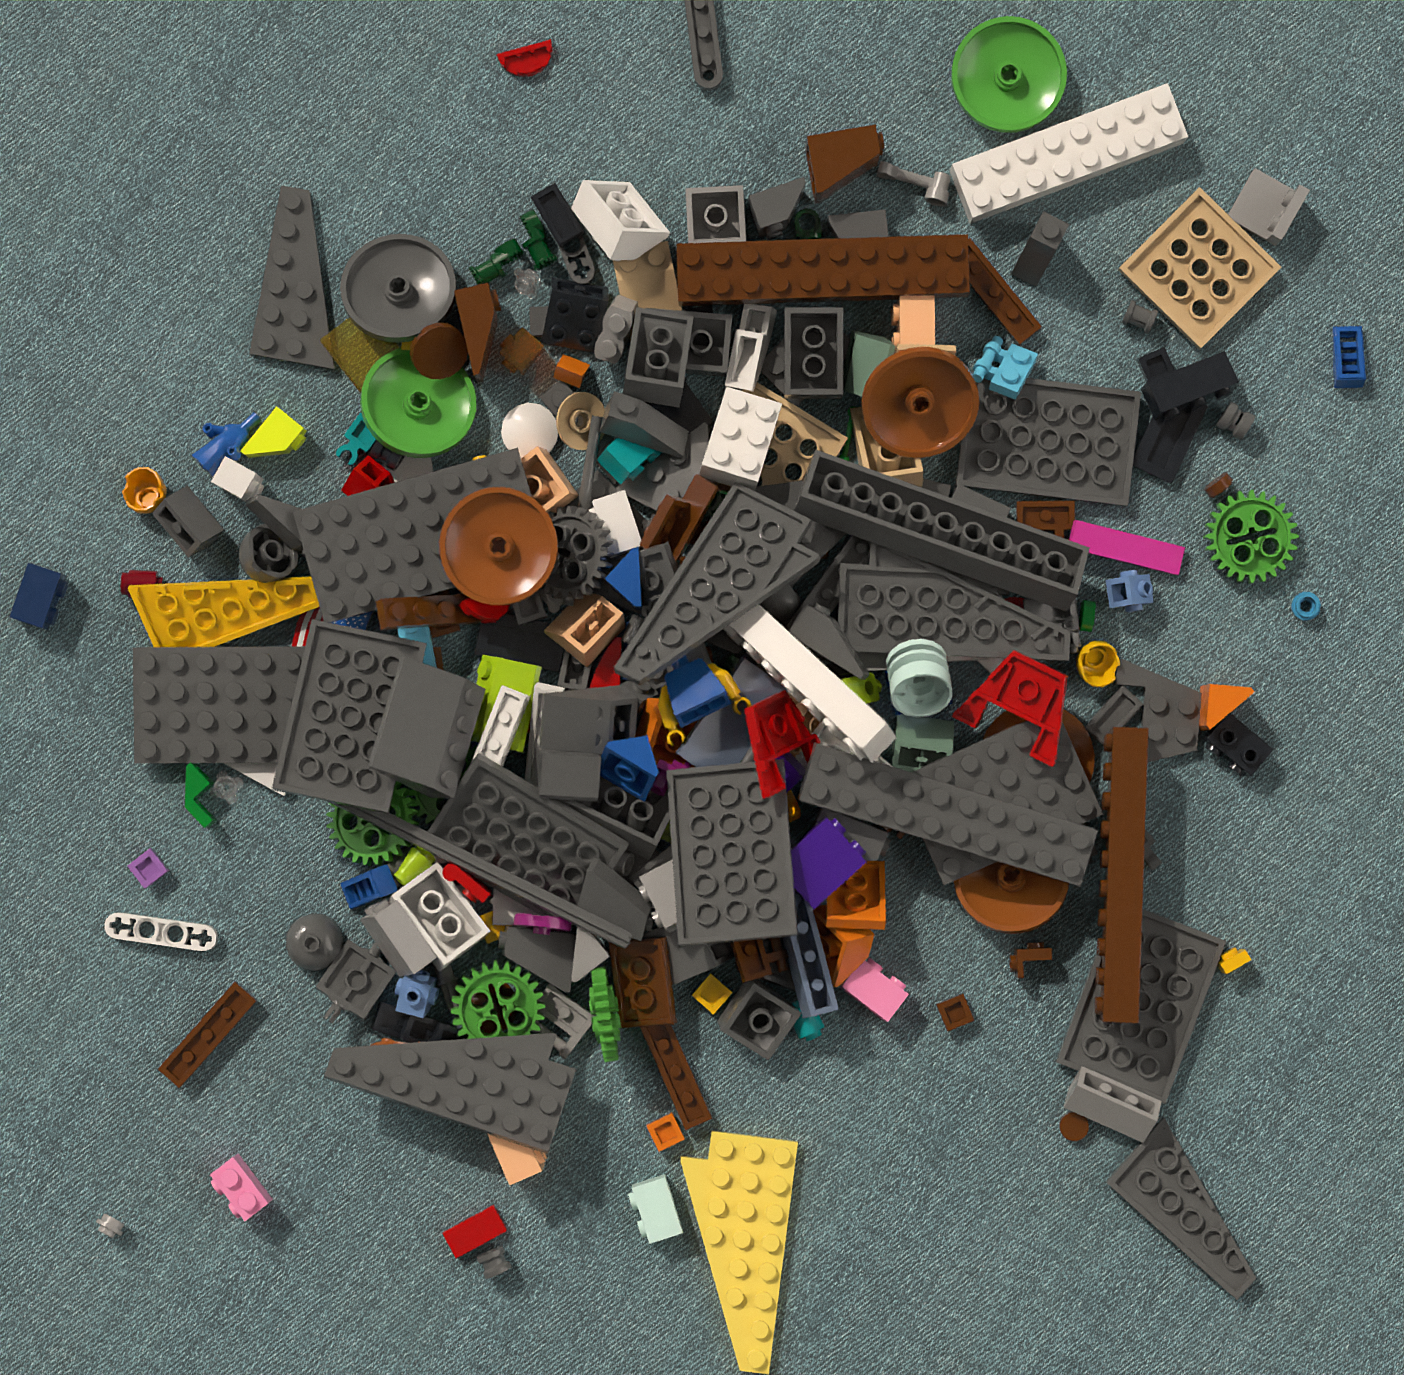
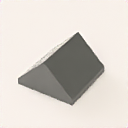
(568, 775)

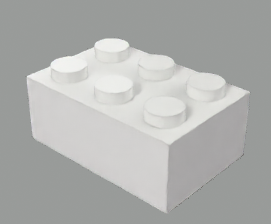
(740, 439)
(441, 915)

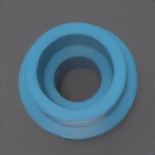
(1314, 602)

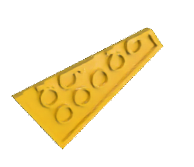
(218, 610)

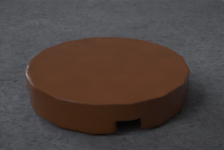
(438, 351)

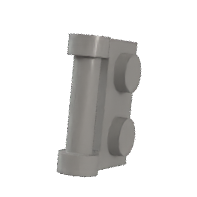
(566, 1015)

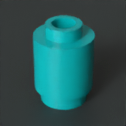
(809, 1026)

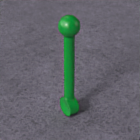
(848, 434)

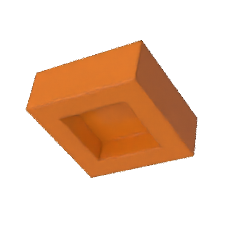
(665, 1131)

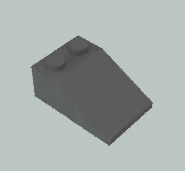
(658, 356)

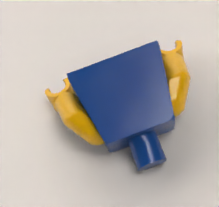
(695, 692)

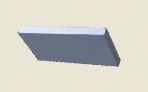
(724, 735)

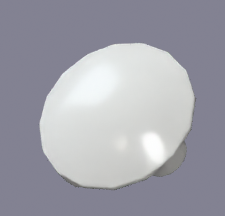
(529, 427)

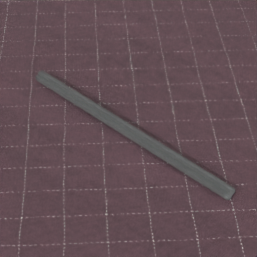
(494, 875)

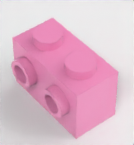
(875, 990)
(240, 1188)

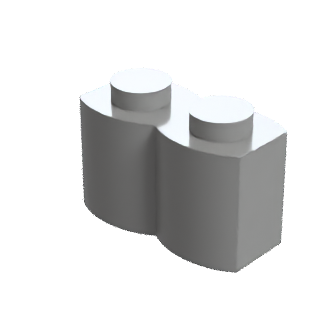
(616, 329)

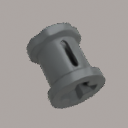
(1139, 316)

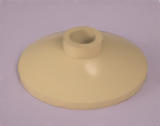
(582, 406)

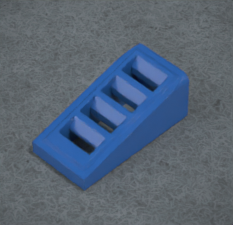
(1348, 380)
(370, 886)

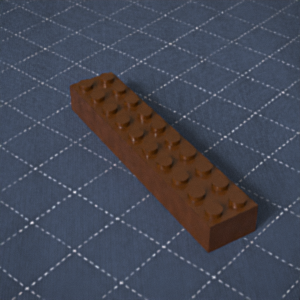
(822, 270)
(1123, 874)

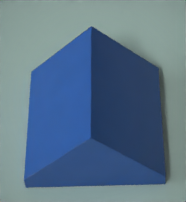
(626, 579)
(630, 765)

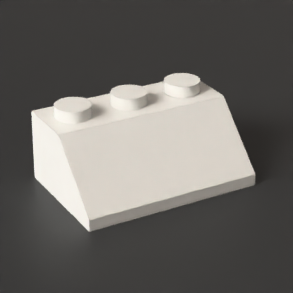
(618, 219)

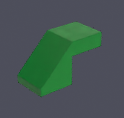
(195, 786)

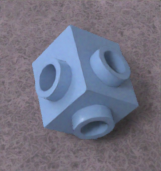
(1130, 591)
(416, 993)

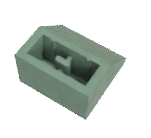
(862, 357)
(920, 741)

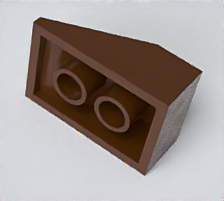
(479, 320)

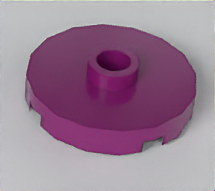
(542, 924)

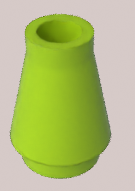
(414, 864)

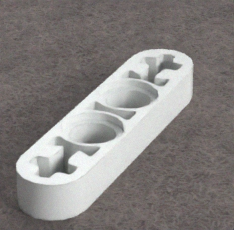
(161, 931)

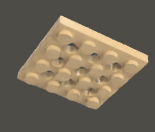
(1199, 248)
(788, 452)

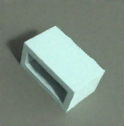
(656, 1209)

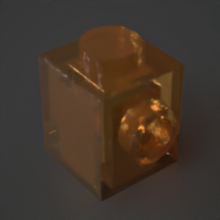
(520, 351)

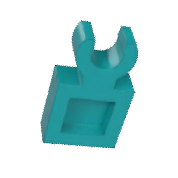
(359, 439)

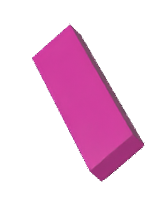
(1128, 547)

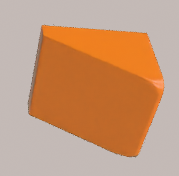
(571, 370)

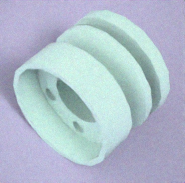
(919, 678)

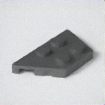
(669, 473)

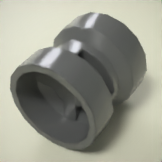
(1230, 416)

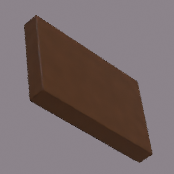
(643, 983)

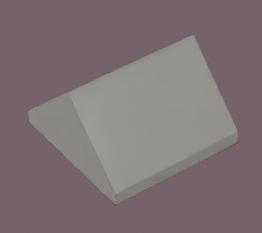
(588, 953)

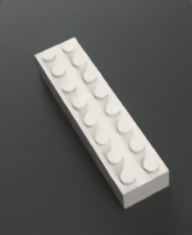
(1068, 153)
(811, 680)

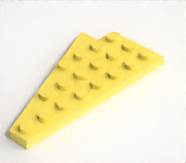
(743, 1219)

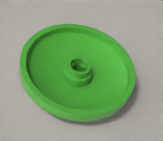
(1008, 74)
(414, 412)

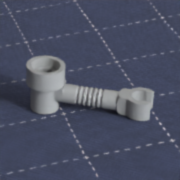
(937, 187)

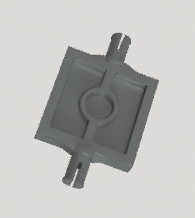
(355, 980)

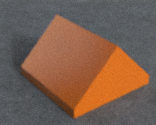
(1219, 701)

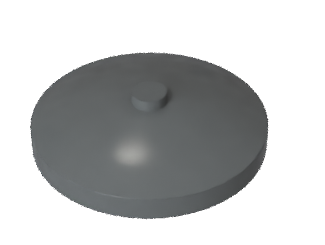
(397, 287)

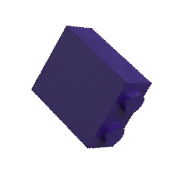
(824, 861)

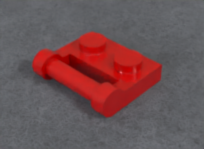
(473, 887)

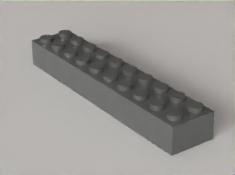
(942, 530)
(947, 814)

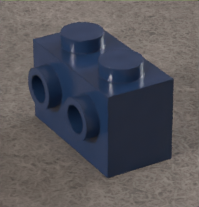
(39, 596)

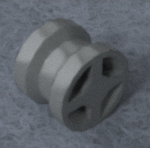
(494, 1262)

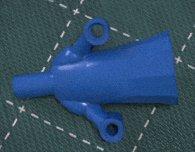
(227, 443)

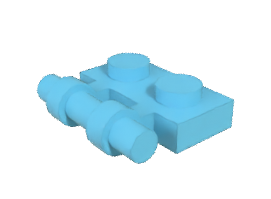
(1011, 373)

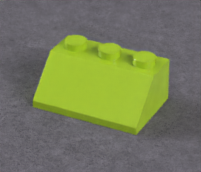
(494, 673)

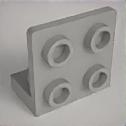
(1267, 206)

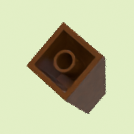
(841, 158)

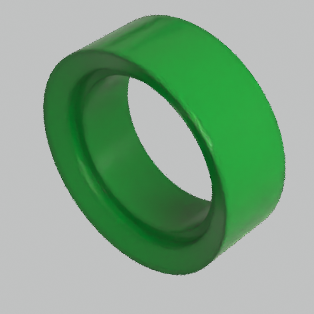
(1087, 615)

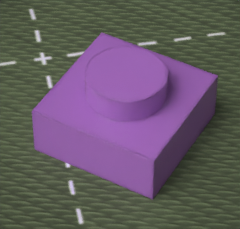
(148, 868)

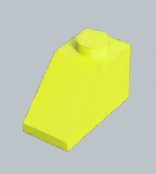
(275, 436)

